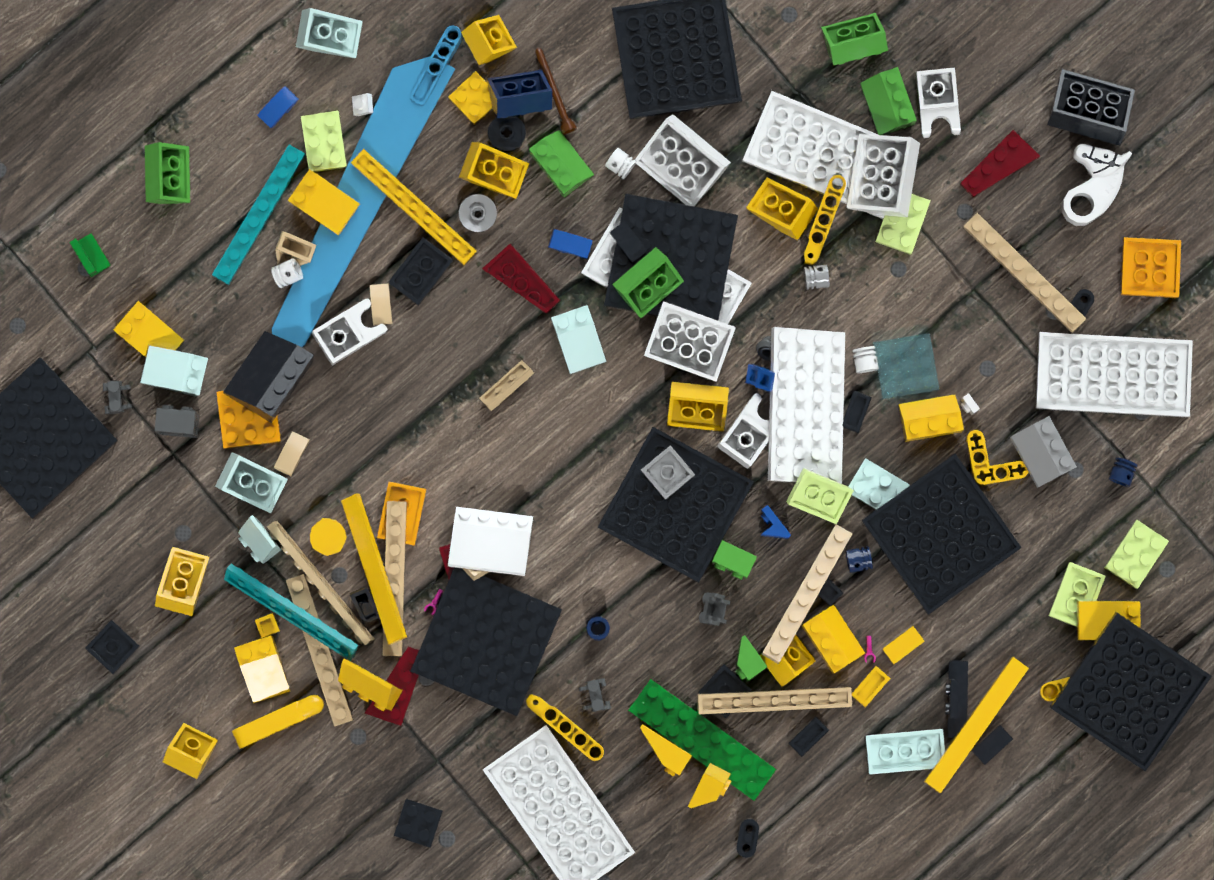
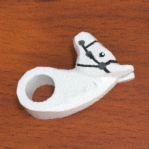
(1106, 176)

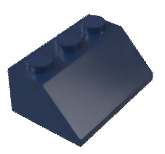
(520, 94)

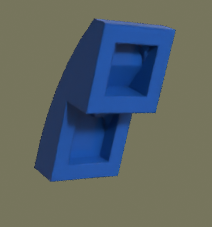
(277, 107)
(570, 243)
(760, 377)

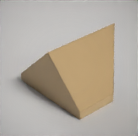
(294, 247)

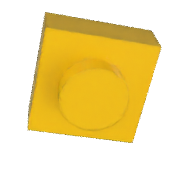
(267, 625)

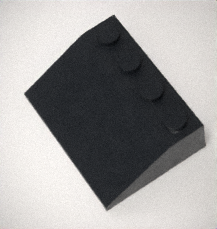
(1091, 107)
(269, 375)

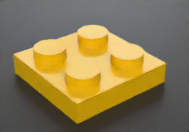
(472, 98)

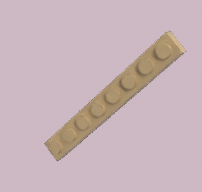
(1024, 273)
(395, 563)
(325, 590)
(806, 594)
(321, 655)
(774, 700)

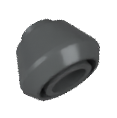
(764, 348)

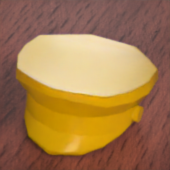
(327, 536)

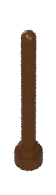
(567, 125)

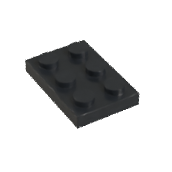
(420, 271)

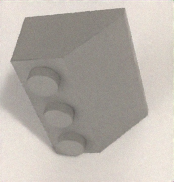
(1043, 452)

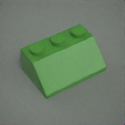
(855, 39)
(888, 101)
(560, 162)
(167, 173)
(648, 282)

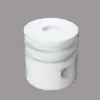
(620, 163)
(287, 273)
(865, 359)

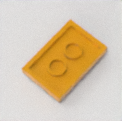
(415, 500)

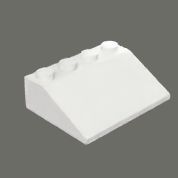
(682, 161)
(883, 174)
(689, 341)
(490, 541)

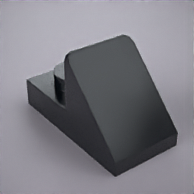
(365, 604)

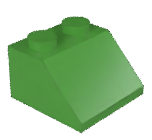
(748, 660)

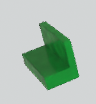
(90, 254)

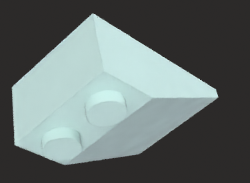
(328, 33)
(578, 339)
(174, 370)
(251, 482)
(258, 539)

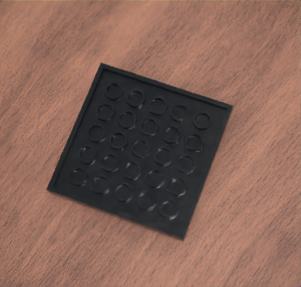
(676, 56)
(694, 242)
(45, 438)
(688, 523)
(941, 534)
(486, 640)
(1130, 691)

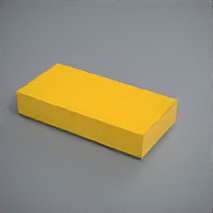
(903, 645)
(870, 686)

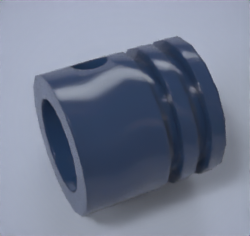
(1122, 472)
(858, 559)
(598, 628)

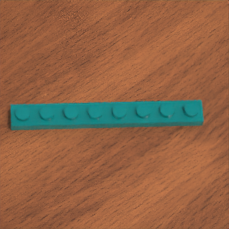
(258, 214)
(291, 612)

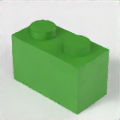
(734, 560)

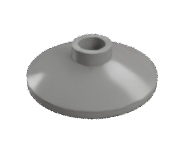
(473, 204)

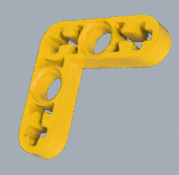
(984, 466)

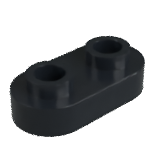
(1082, 307)
(747, 838)

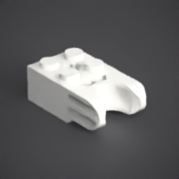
(938, 105)
(351, 328)
(747, 425)

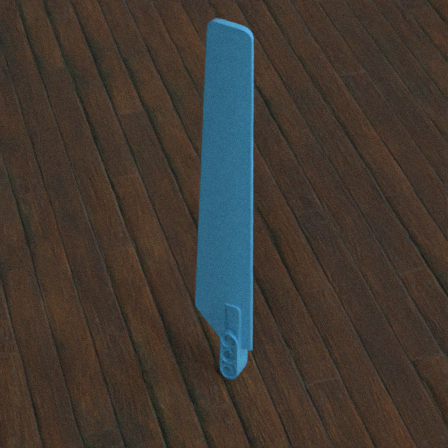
(388, 137)

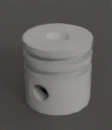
(816, 277)

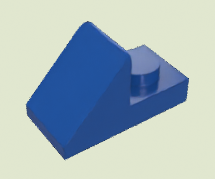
(777, 529)

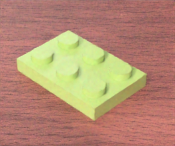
(324, 141)
(903, 232)
(819, 496)
(1136, 554)
(1076, 586)

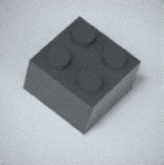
(177, 422)

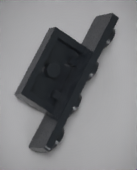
(957, 697)

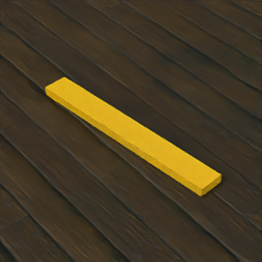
(413, 207)
(374, 569)
(976, 724)

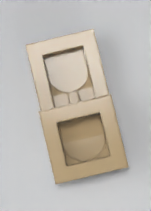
(380, 304)
(291, 453)

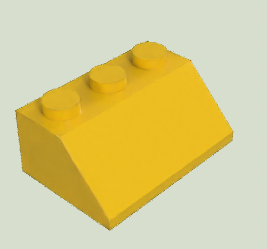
(698, 406)
(930, 418)
(833, 639)
(368, 685)

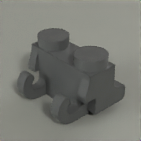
(115, 397)
(714, 609)
(595, 695)

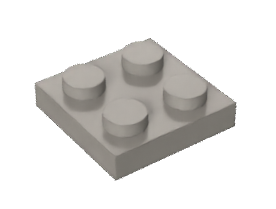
(667, 472)

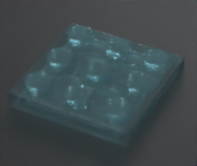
(906, 366)

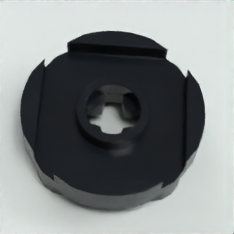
(513, 141)

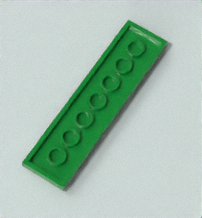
(701, 738)

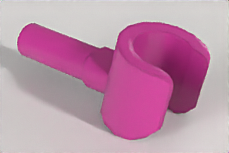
(434, 602)
(869, 650)

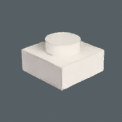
(362, 104)
(969, 404)

